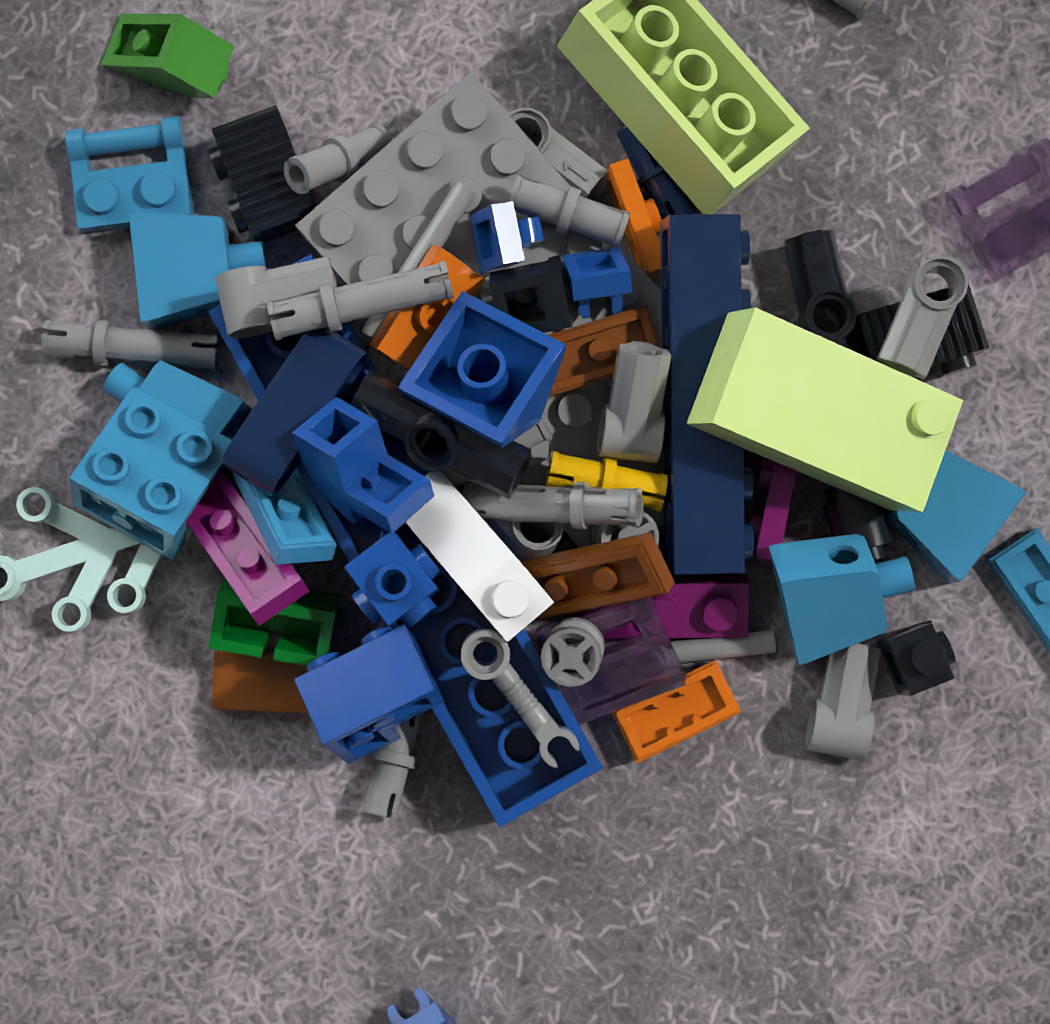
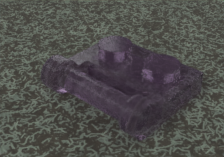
(1019, 232)
(629, 669)

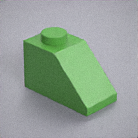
(169, 54)

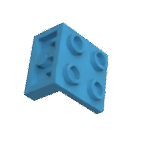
(148, 471)

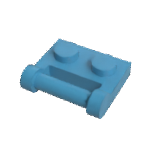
(109, 195)

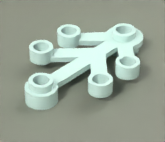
(95, 546)

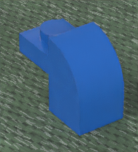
(352, 468)

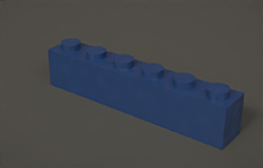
(705, 473)

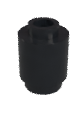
(853, 515)

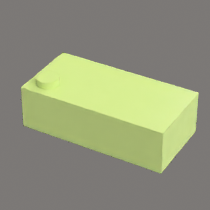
(684, 93)
(825, 410)

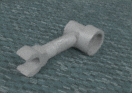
(508, 681)

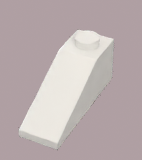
(478, 559)

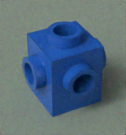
(374, 569)

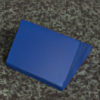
(485, 371)

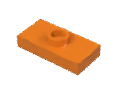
(643, 218)
(410, 329)
(677, 714)

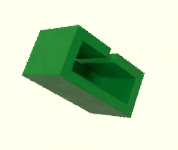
(305, 627)

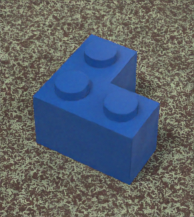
(368, 692)

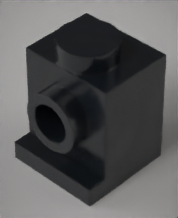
(548, 309)
(917, 658)

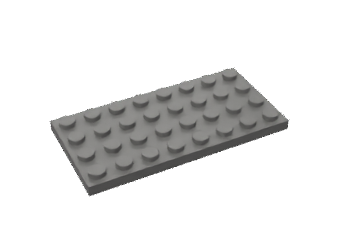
(390, 201)

